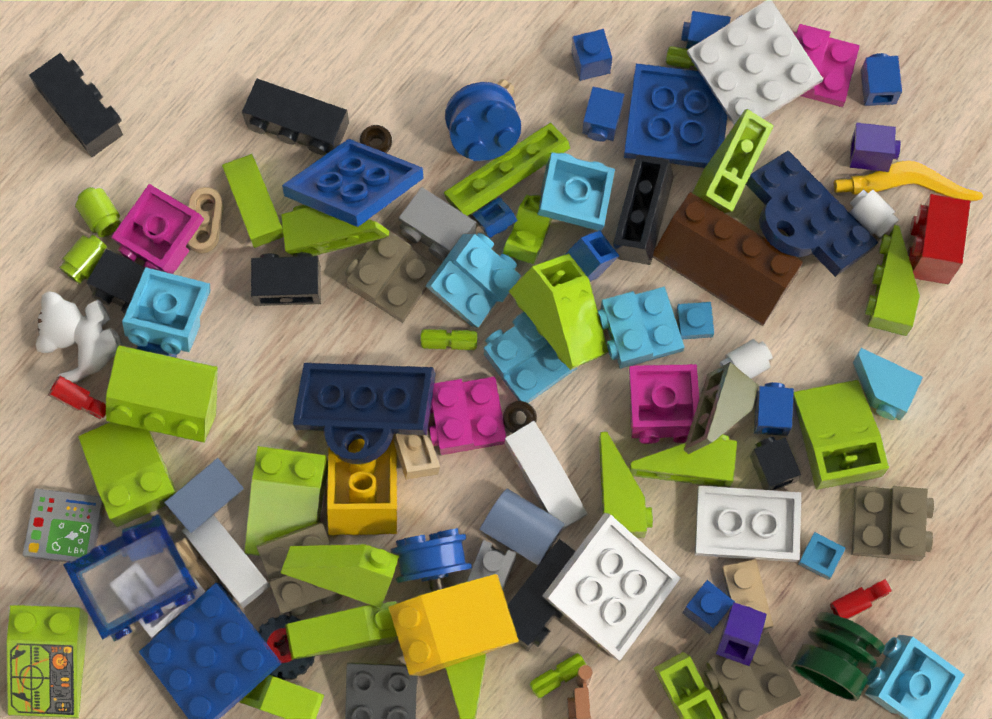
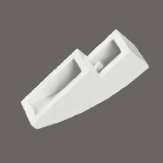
(545, 474)
(228, 561)

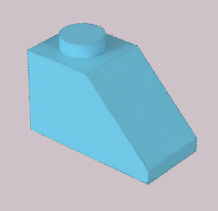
(886, 384)

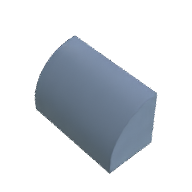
(204, 495)
(522, 526)

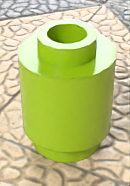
(98, 211)
(83, 258)

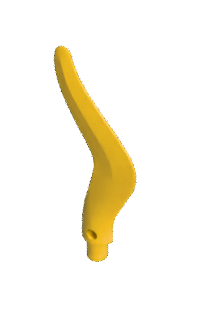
(905, 173)

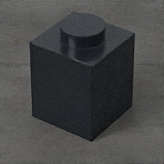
(774, 463)

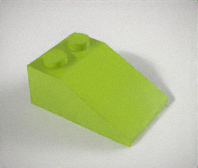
(127, 471)
(284, 494)

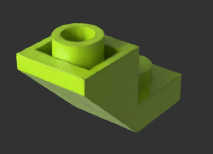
(528, 231)
(284, 699)

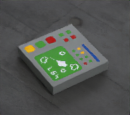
(62, 525)

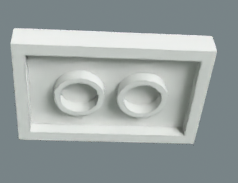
(748, 524)

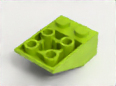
(562, 309)
(840, 435)

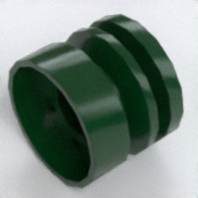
(840, 651)

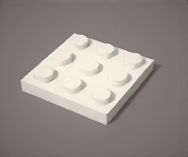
(755, 63)
(611, 586)

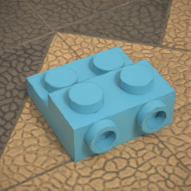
(576, 191)
(473, 278)
(165, 311)
(640, 327)
(524, 359)
(913, 680)

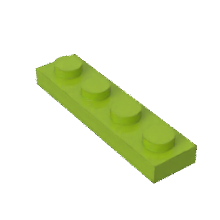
(506, 170)

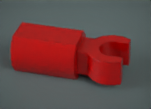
(76, 397)
(859, 600)

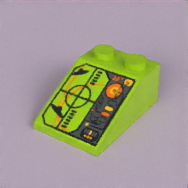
(45, 660)

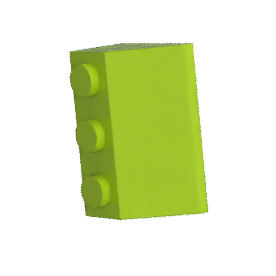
(162, 394)

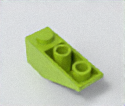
(896, 291)

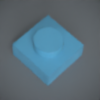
(695, 320)
(821, 556)

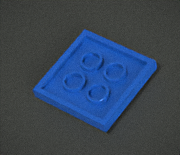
(674, 117)
(353, 182)
(210, 656)

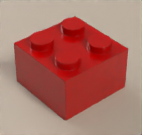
(939, 238)

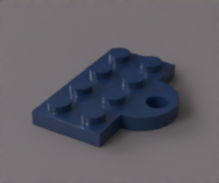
(808, 215)
(363, 404)

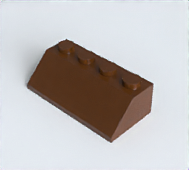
(726, 259)

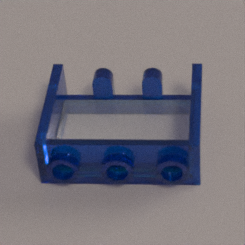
(132, 579)

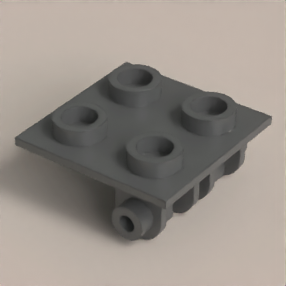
(380, 692)

